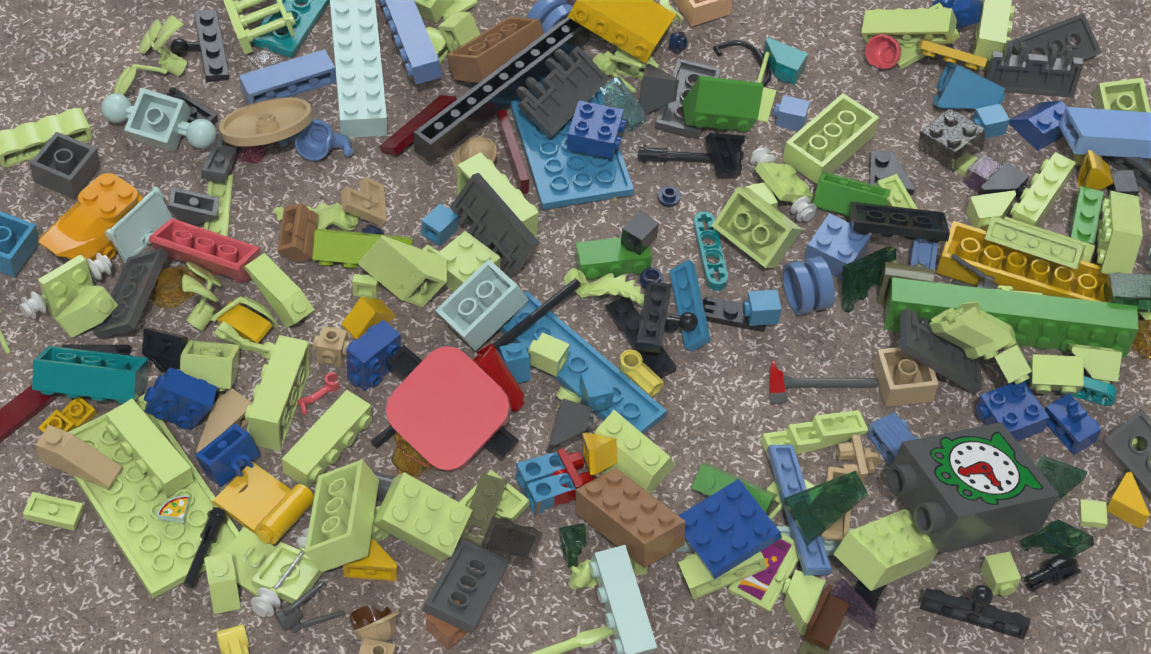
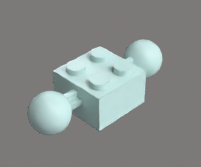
(158, 120)

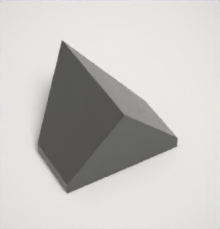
(657, 89)
(192, 206)

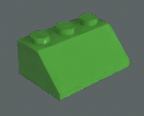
(723, 103)

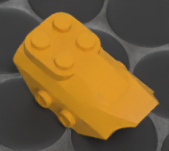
(84, 224)

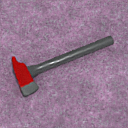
(780, 382)

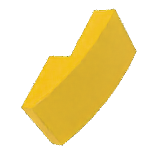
(246, 323)
(72, 416)

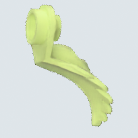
(329, 215)
(605, 285)

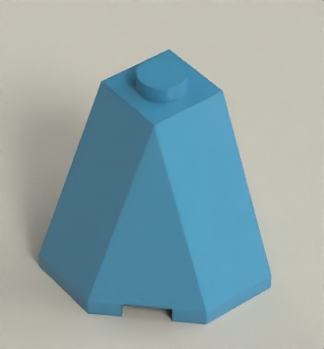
(966, 89)

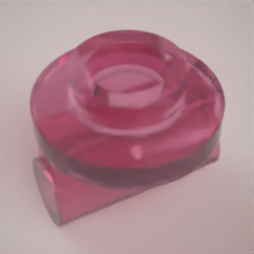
(252, 154)

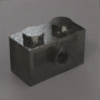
(513, 542)

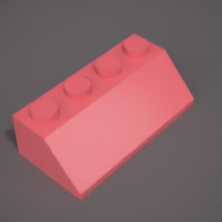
(205, 248)

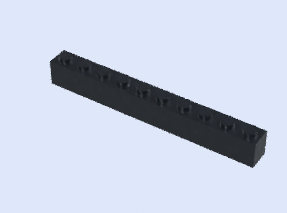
(496, 90)

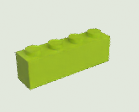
(346, 246)

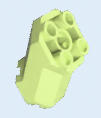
(973, 330)

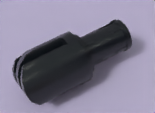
(1054, 572)

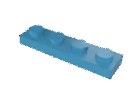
(689, 299)

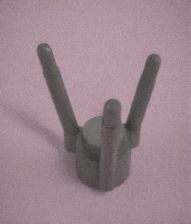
(988, 280)
(289, 616)

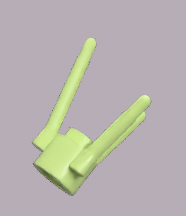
(606, 64)

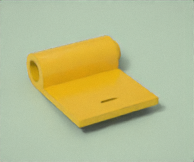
(265, 505)

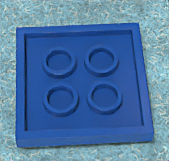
(728, 529)

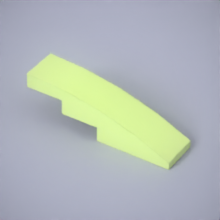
(819, 433)

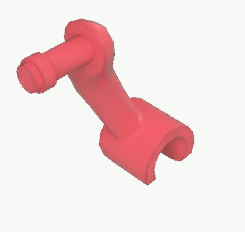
(330, 377)

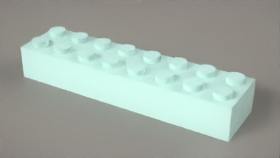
(358, 68)

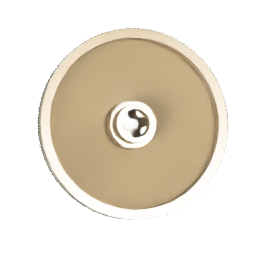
(266, 121)

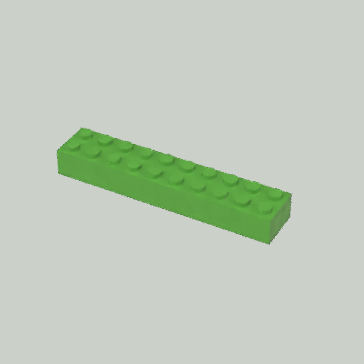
(1035, 318)

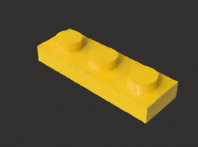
(951, 54)

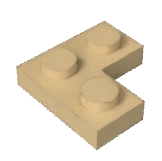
(367, 203)

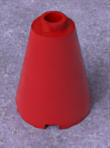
(494, 366)

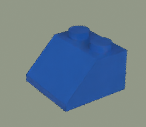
(1040, 123)

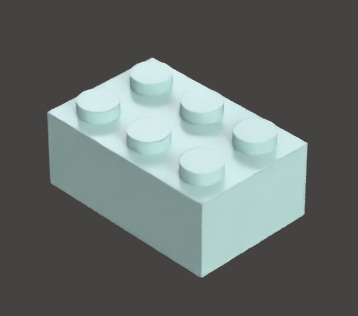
(482, 305)

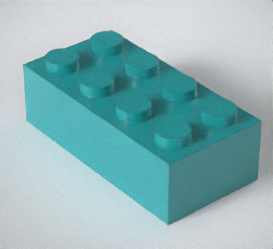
(89, 374)

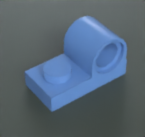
(923, 252)

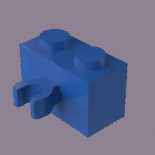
(966, 11)
(1072, 424)
(228, 455)

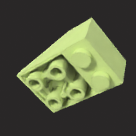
(405, 270)

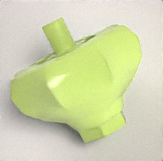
(581, 576)

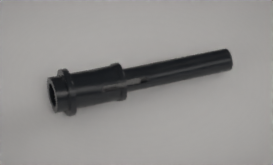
(660, 155)
(209, 535)

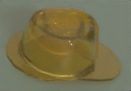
(169, 289)
(408, 459)

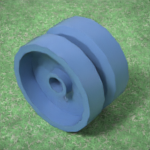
(549, 12)
(808, 285)

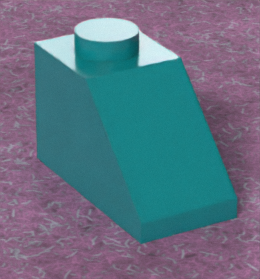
(785, 61)

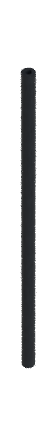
(505, 339)

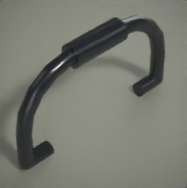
(755, 52)

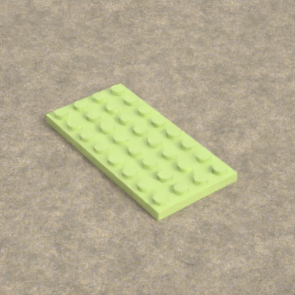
(153, 547)

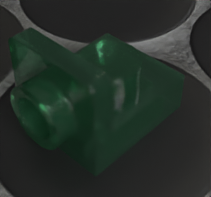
(571, 540)

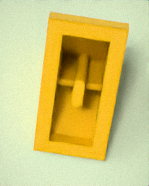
(1094, 172)
(366, 314)
(599, 452)
(1128, 503)
(375, 566)

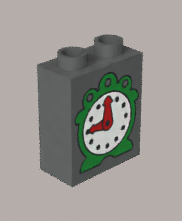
(971, 487)

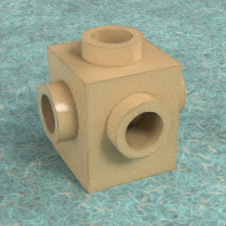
(331, 346)

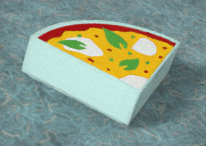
(174, 509)

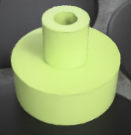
(567, 394)

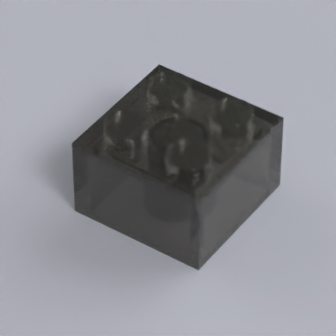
(951, 140)

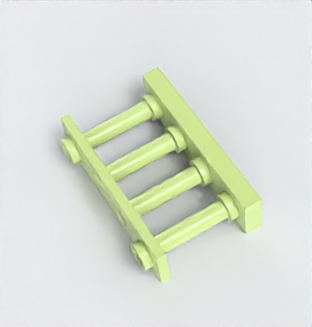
(240, 22)
(1039, 242)

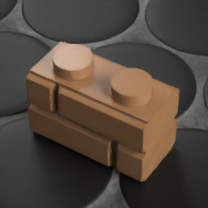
(297, 233)

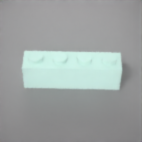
(622, 602)

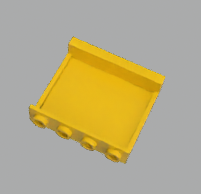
(628, 24)

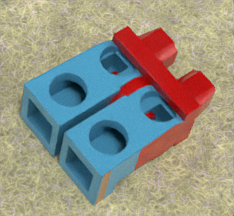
(551, 479)

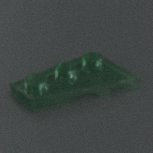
(862, 275)
(824, 504)

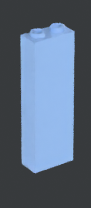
(1107, 132)

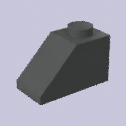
(569, 424)

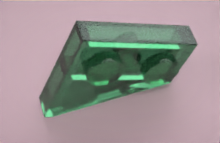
(1060, 475)
(1059, 538)

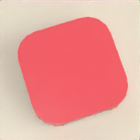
(448, 408)

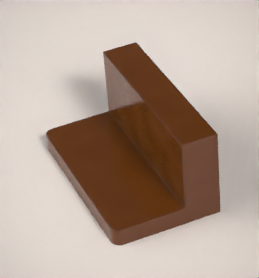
(826, 619)

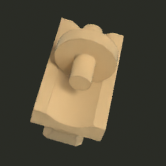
(860, 460)

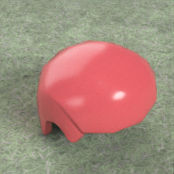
(883, 51)

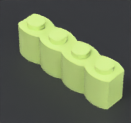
(29, 138)

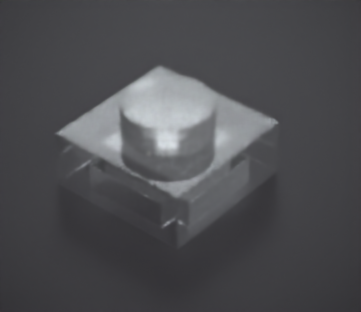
(263, 59)

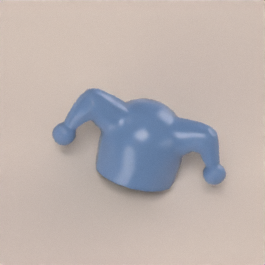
(317, 140)

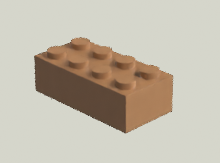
(493, 48)
(630, 517)

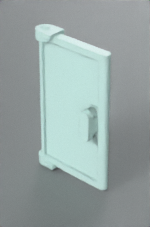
(139, 224)

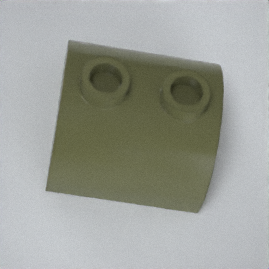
(898, 270)

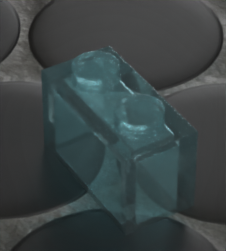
(618, 96)

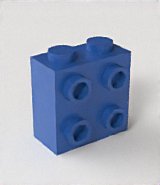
(596, 129)
(369, 355)
(179, 398)
(1015, 408)

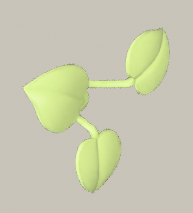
(168, 60)
(204, 311)

